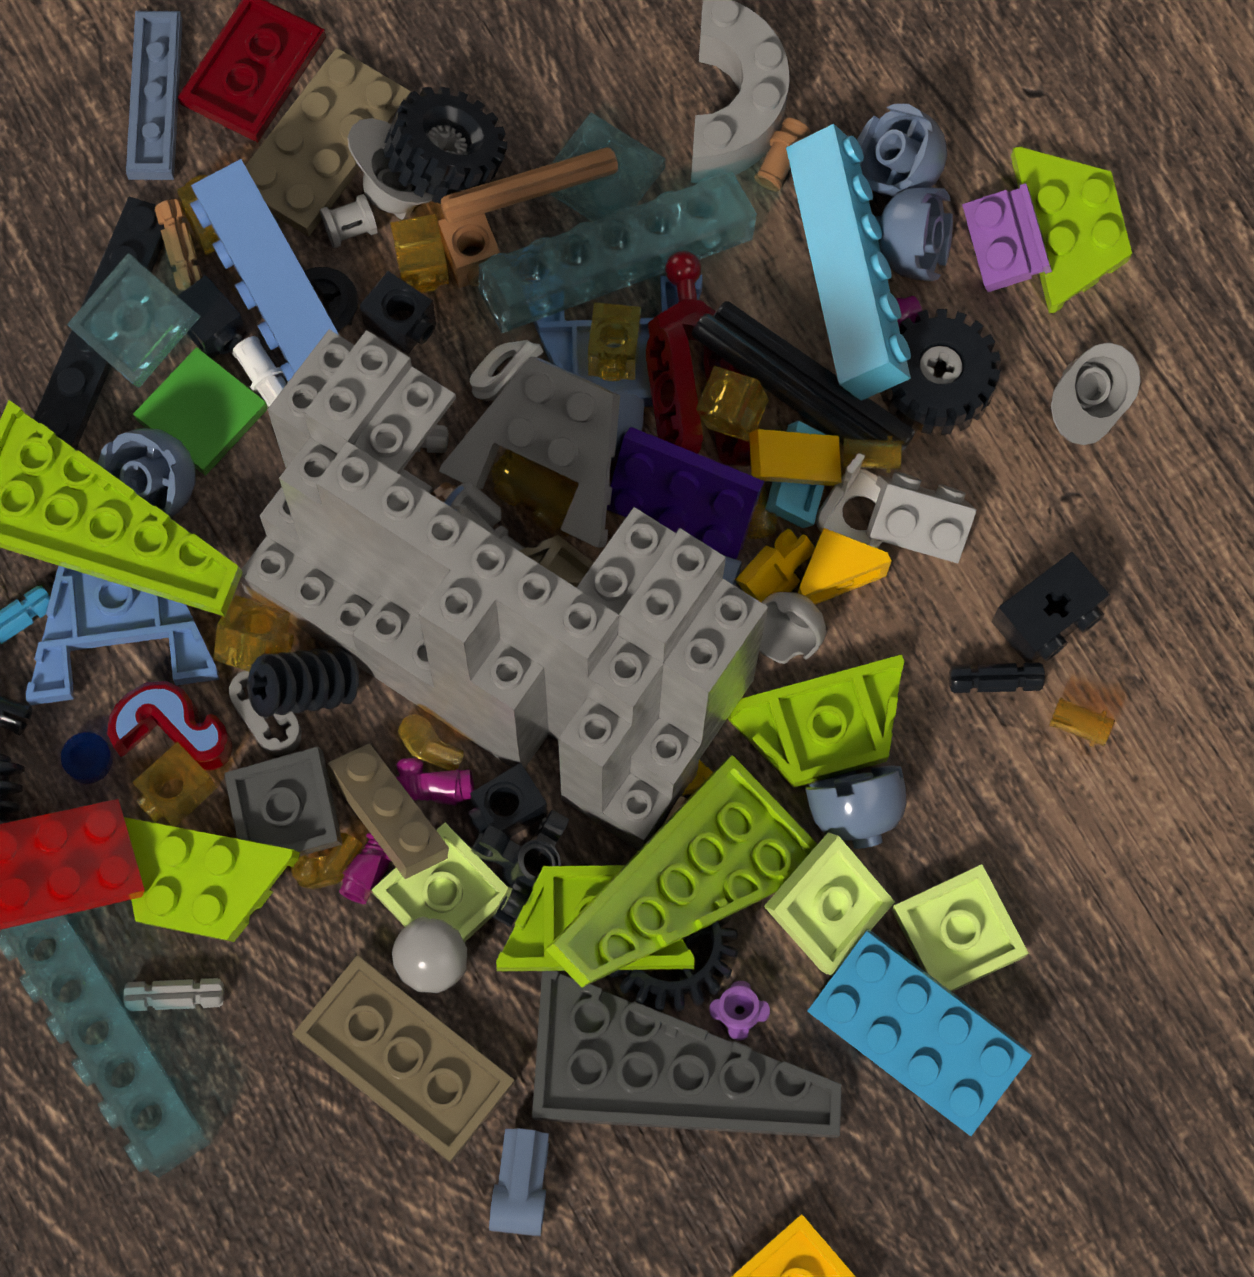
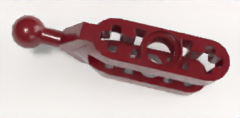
(672, 369)

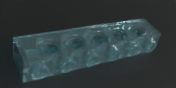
(602, 270)
(178, 1132)

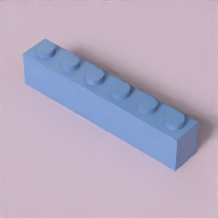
(264, 262)

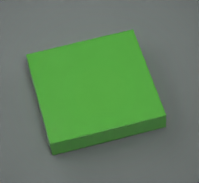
(202, 409)

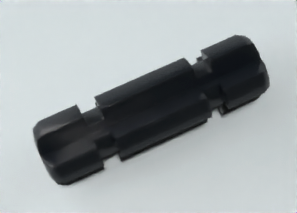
(996, 677)

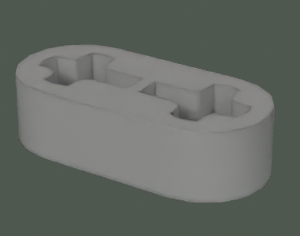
(257, 723)

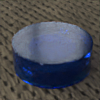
(86, 757)

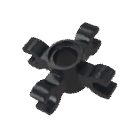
(541, 850)

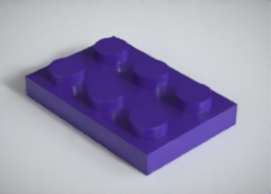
(684, 491)

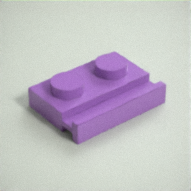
(1006, 238)

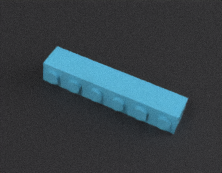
(849, 263)

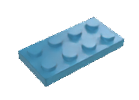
(920, 1032)

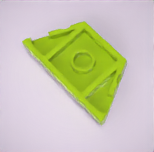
(1077, 222)
(824, 722)
(202, 879)
(553, 904)

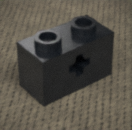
(1063, 586)

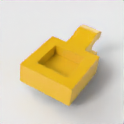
(775, 567)

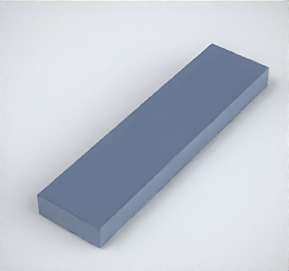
(154, 95)

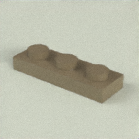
(387, 811)

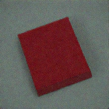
(252, 67)

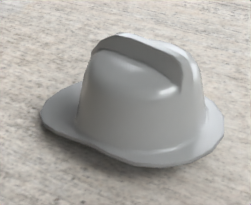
(379, 183)
(1095, 393)

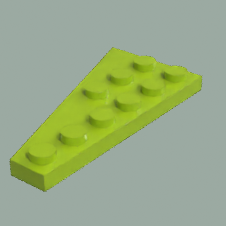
(87, 520)
(702, 865)

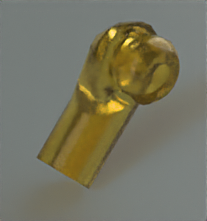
(426, 745)

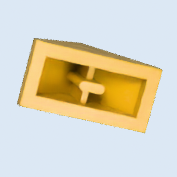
(841, 566)

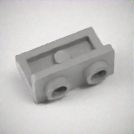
(921, 517)

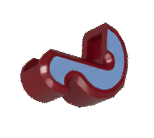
(176, 715)

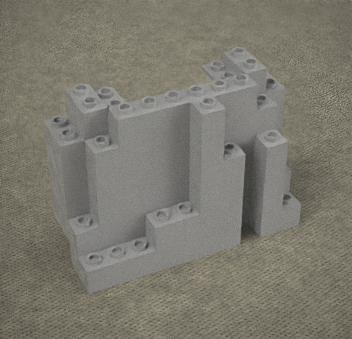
(618, 670)

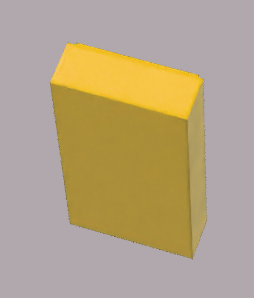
(795, 457)

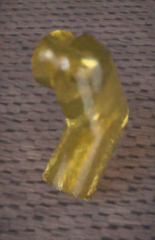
(326, 870)

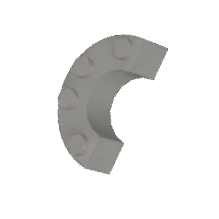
(757, 63)

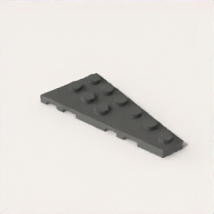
(646, 1069)

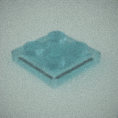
(604, 196)
(133, 320)

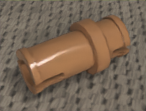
(776, 162)

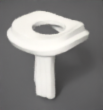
(488, 387)
(854, 483)

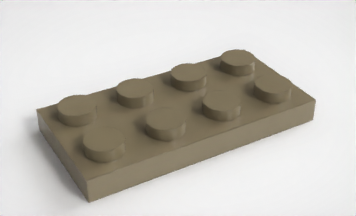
(307, 153)
(404, 1058)

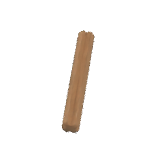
(529, 185)

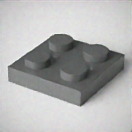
(285, 803)

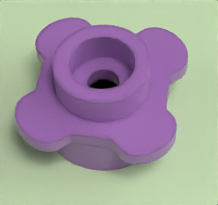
(739, 995)

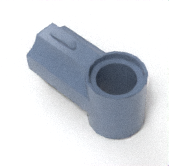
(520, 1195)

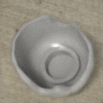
(791, 627)
(429, 955)

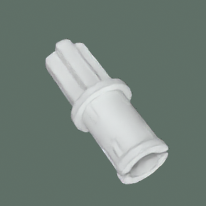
(265, 377)

